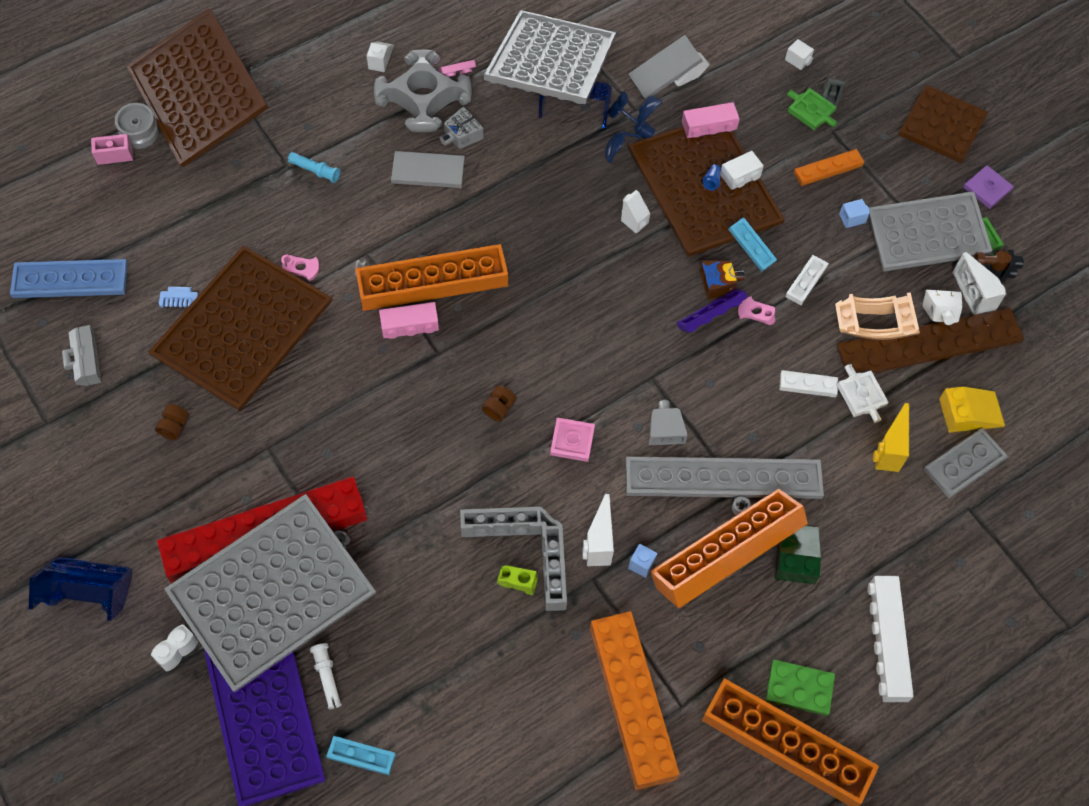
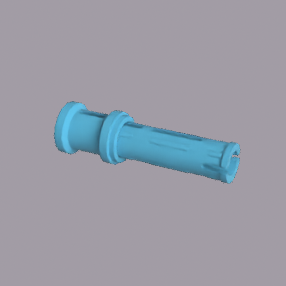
(321, 169)

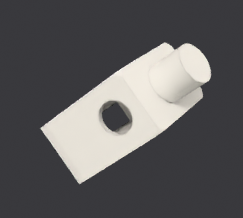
(943, 305)

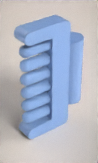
(175, 294)

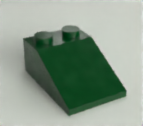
(799, 557)

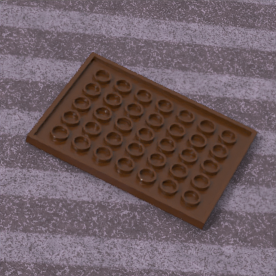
(197, 87)
(699, 216)
(240, 327)

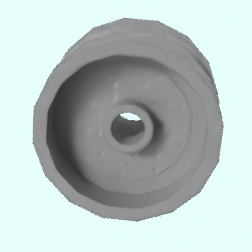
(139, 124)

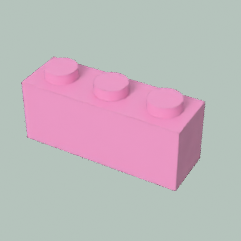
(710, 120)
(409, 320)

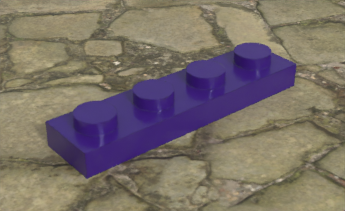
(712, 310)

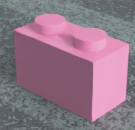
(112, 149)

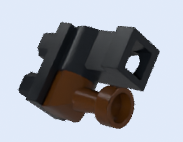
(1002, 265)

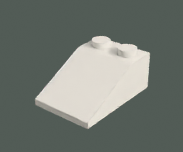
(979, 286)
(599, 544)

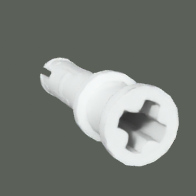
(324, 666)

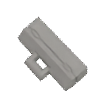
(86, 362)

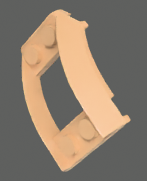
(902, 306)

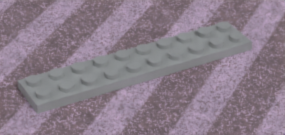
(723, 477)

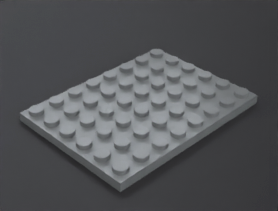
(551, 57)
(269, 592)

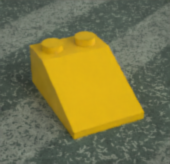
(970, 409)
(895, 446)

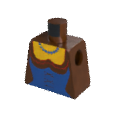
(719, 278)

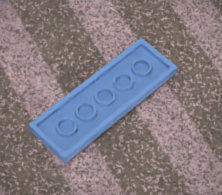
(69, 278)

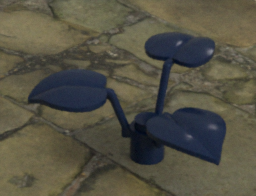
(642, 128)

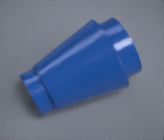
(712, 178)

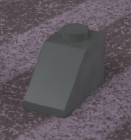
(833, 90)

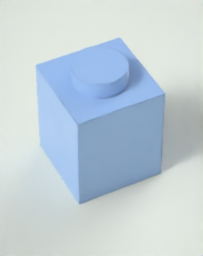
(854, 213)
(642, 560)

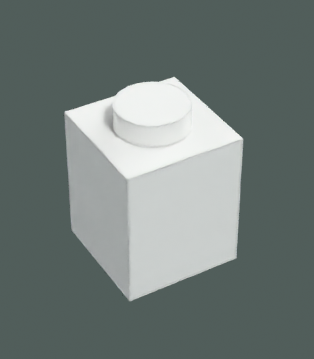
(799, 54)

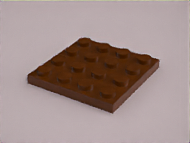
(943, 123)

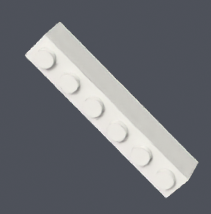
(890, 639)

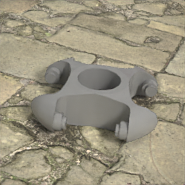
(422, 76)

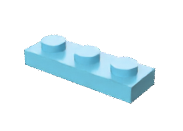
(752, 244)
(361, 755)

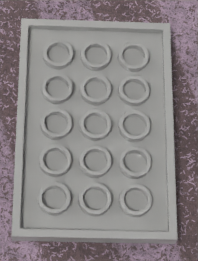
(928, 231)

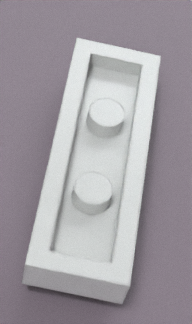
(806, 280)
(808, 383)

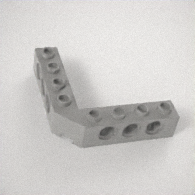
(526, 522)

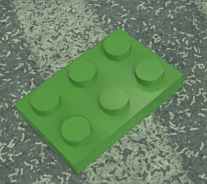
(800, 687)

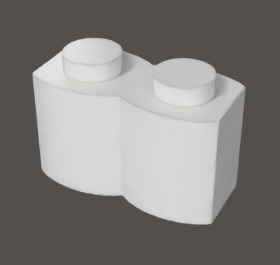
(170, 651)

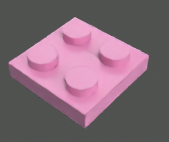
(462, 68)
(572, 439)

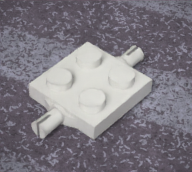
(862, 393)

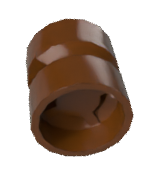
(499, 403)
(171, 423)

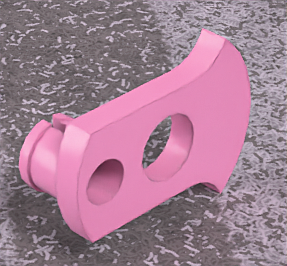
(310, 271)
(766, 316)

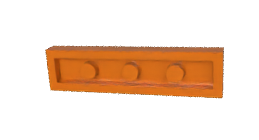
(828, 167)

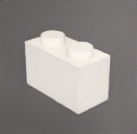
(741, 170)

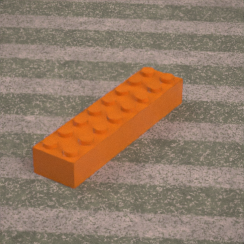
(432, 277)
(729, 548)
(634, 701)
(790, 743)

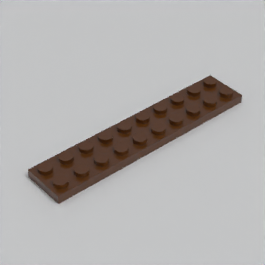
(933, 343)

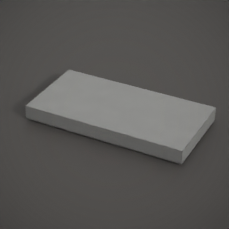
(665, 67)
(428, 169)
(965, 463)

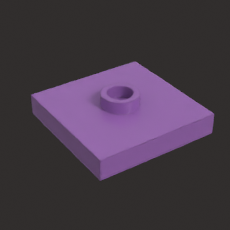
(988, 187)

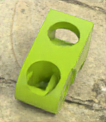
(518, 579)

